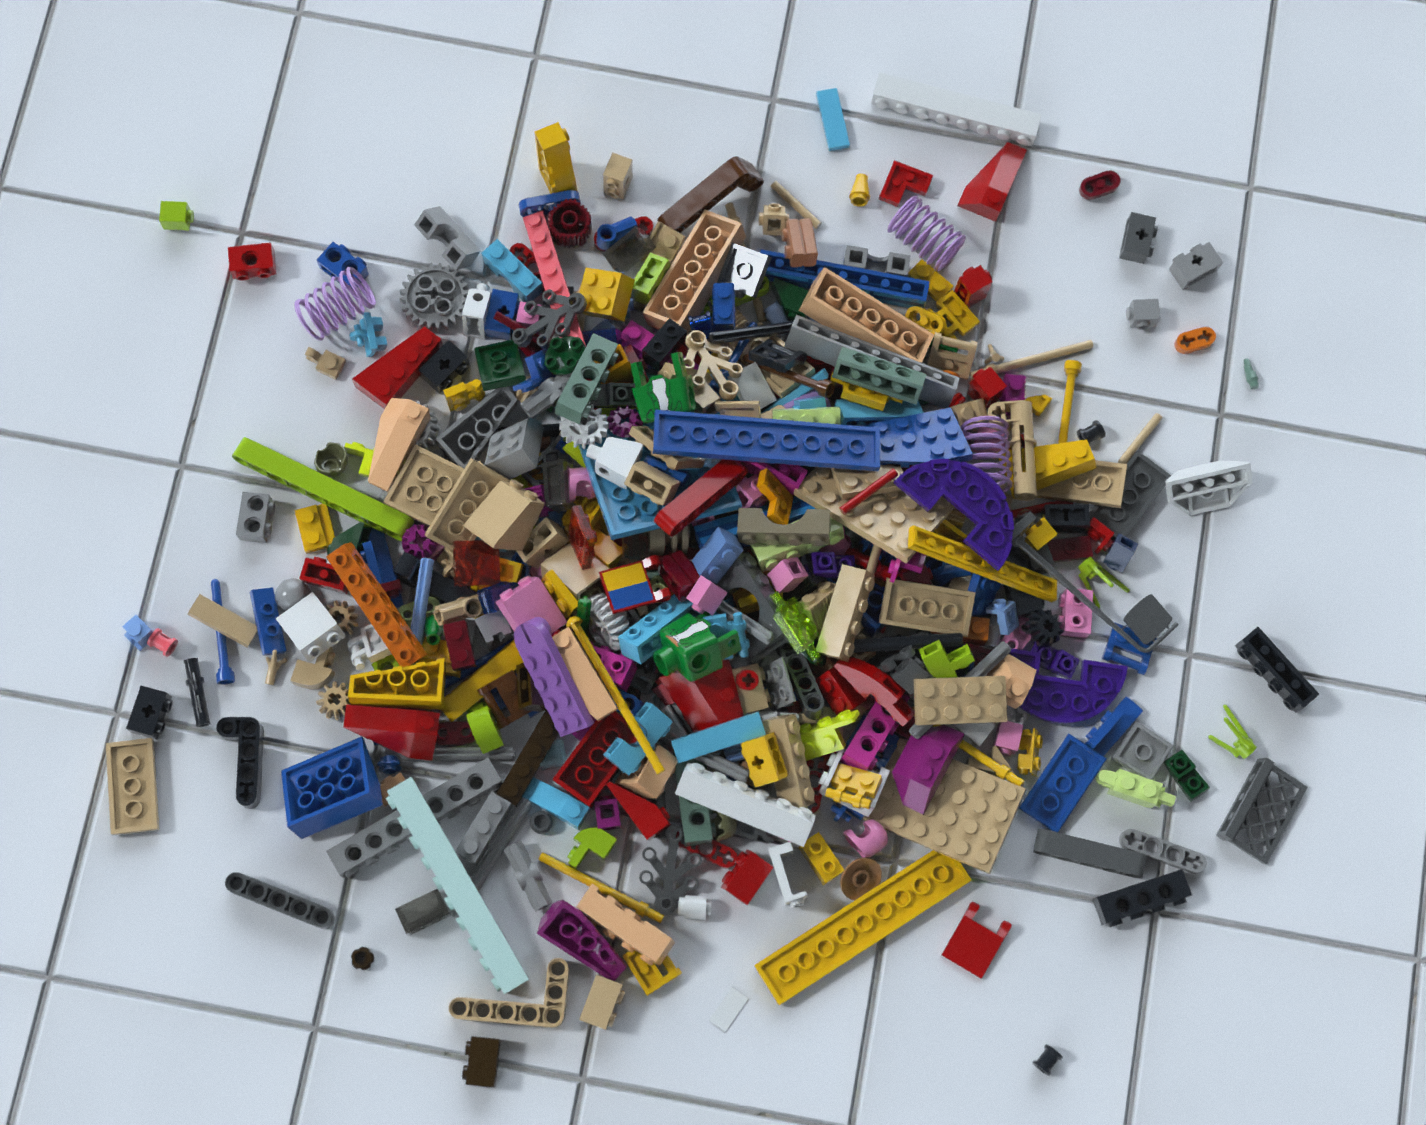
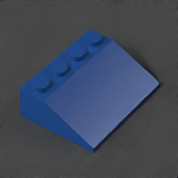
(330, 788)

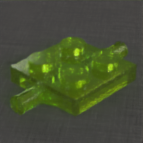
(795, 625)

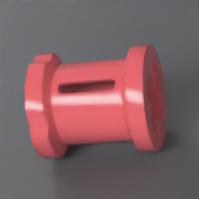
(162, 642)

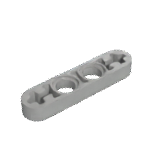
(1162, 852)

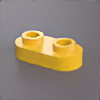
(927, 319)

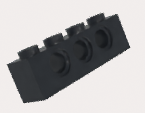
(1174, 882)

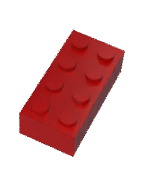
(586, 768)

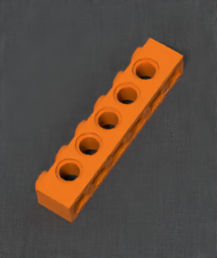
(376, 605)

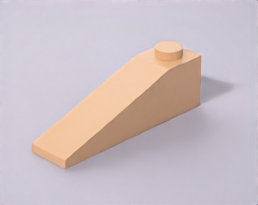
(396, 436)
(584, 675)

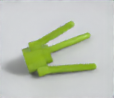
(1091, 569)
(1243, 745)

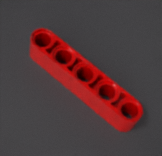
(700, 496)

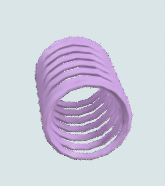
(949, 253)
(369, 303)
(982, 446)

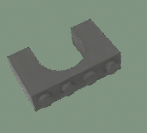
(747, 575)

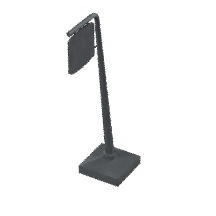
(1145, 619)

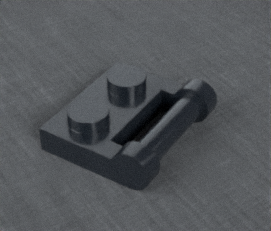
(776, 356)

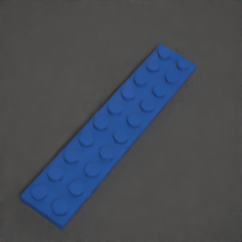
(766, 440)

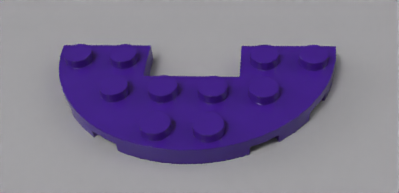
(973, 495)
(1071, 700)

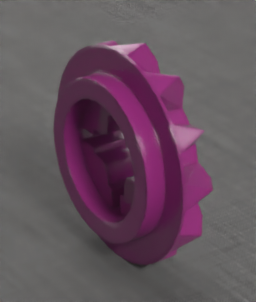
(614, 421)
(429, 546)

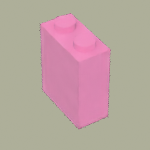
(530, 601)

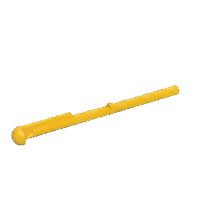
(574, 623)

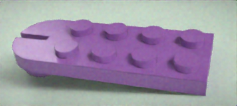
(551, 676)

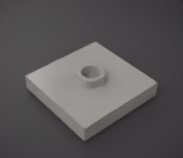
(1142, 751)

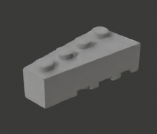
(474, 429)

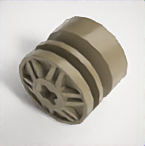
(658, 539)

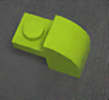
(943, 664)
(484, 727)
(592, 840)

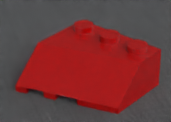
(706, 700)

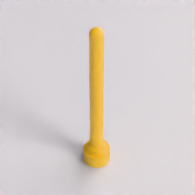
(1072, 369)

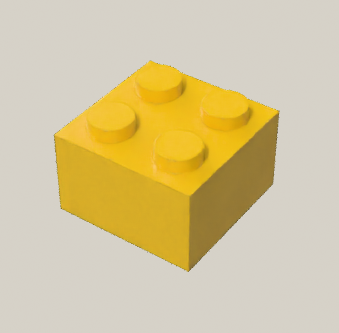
(606, 293)

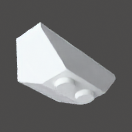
(1208, 486)

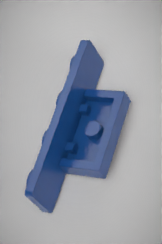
(537, 371)
(379, 560)
(1113, 726)

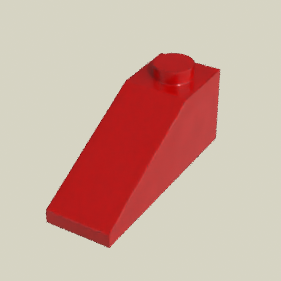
(644, 814)

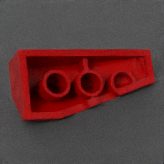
(991, 186)
(401, 730)

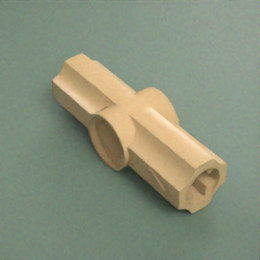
(457, 611)

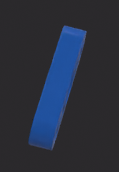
(535, 204)

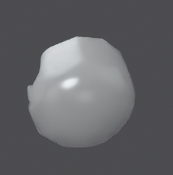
(291, 592)

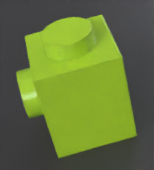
(175, 215)

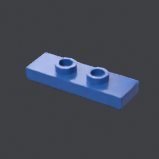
(265, 615)

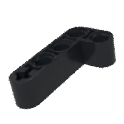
(441, 587)
(245, 763)

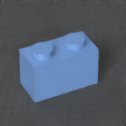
(717, 555)

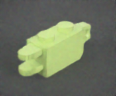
(1134, 788)

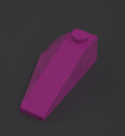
(578, 937)

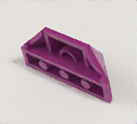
(924, 765)

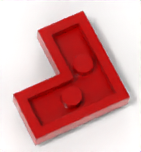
(901, 178)

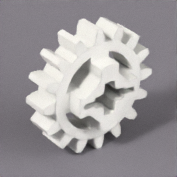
(588, 431)

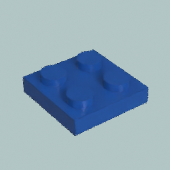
(985, 593)

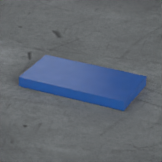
(1062, 783)

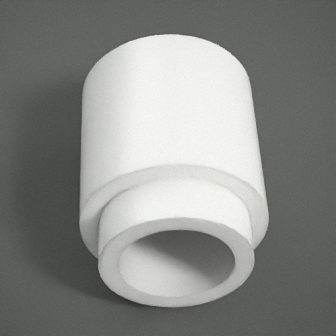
(694, 907)

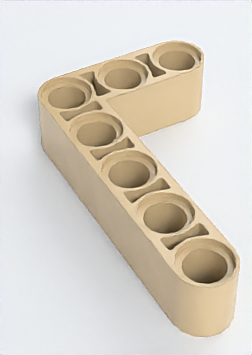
(519, 1008)

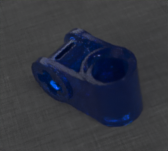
(706, 327)
(491, 594)

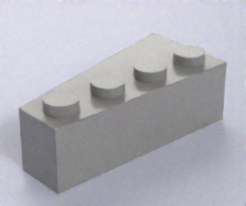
(494, 629)

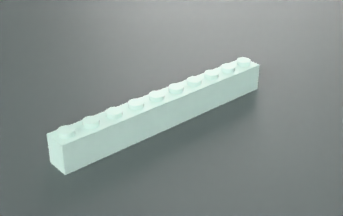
(458, 886)

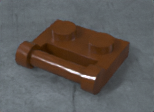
(507, 688)

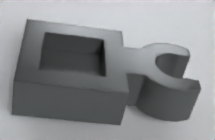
(751, 832)

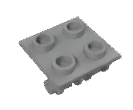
(779, 684)

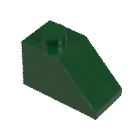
(790, 297)
(357, 535)

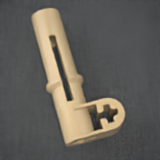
(1020, 422)

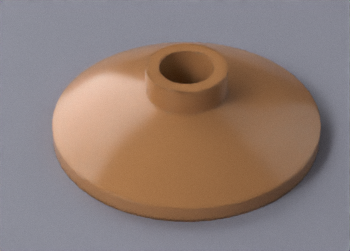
(860, 877)

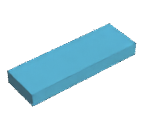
(832, 119)

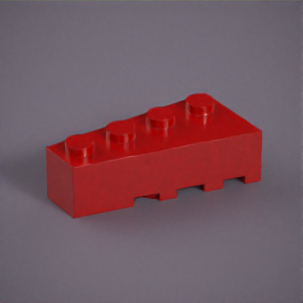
(398, 369)

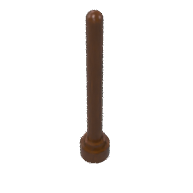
(823, 387)

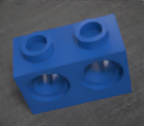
(346, 260)

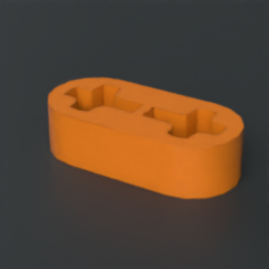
(1193, 336)

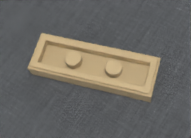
(223, 620)

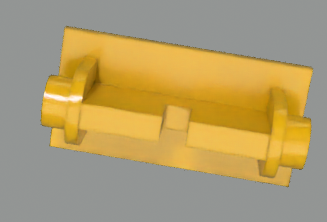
(1031, 760)

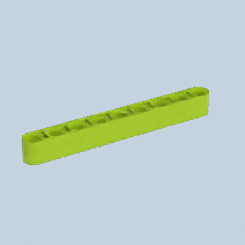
(322, 488)

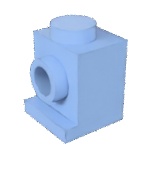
(137, 632)

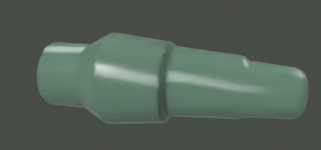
(1251, 376)

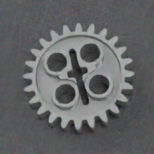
(430, 314)

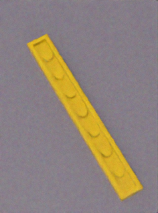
(965, 558)

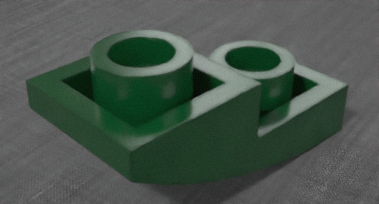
(1186, 776)

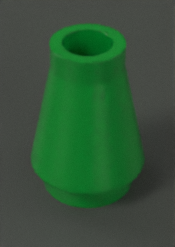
(432, 630)

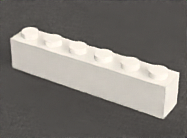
(745, 804)

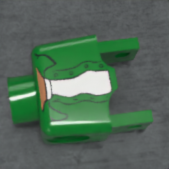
(662, 392)
(692, 647)

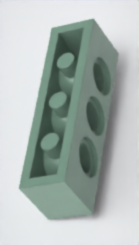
(598, 350)
(879, 375)
(693, 833)

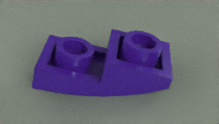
(829, 565)
(1056, 660)

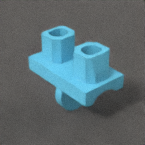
(365, 334)

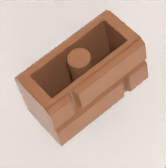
(800, 242)

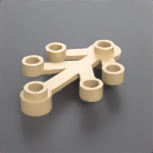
(697, 342)

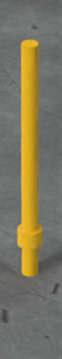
(1002, 771)
(641, 908)

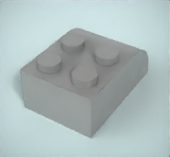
(515, 448)

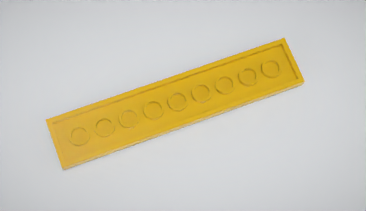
(860, 924)

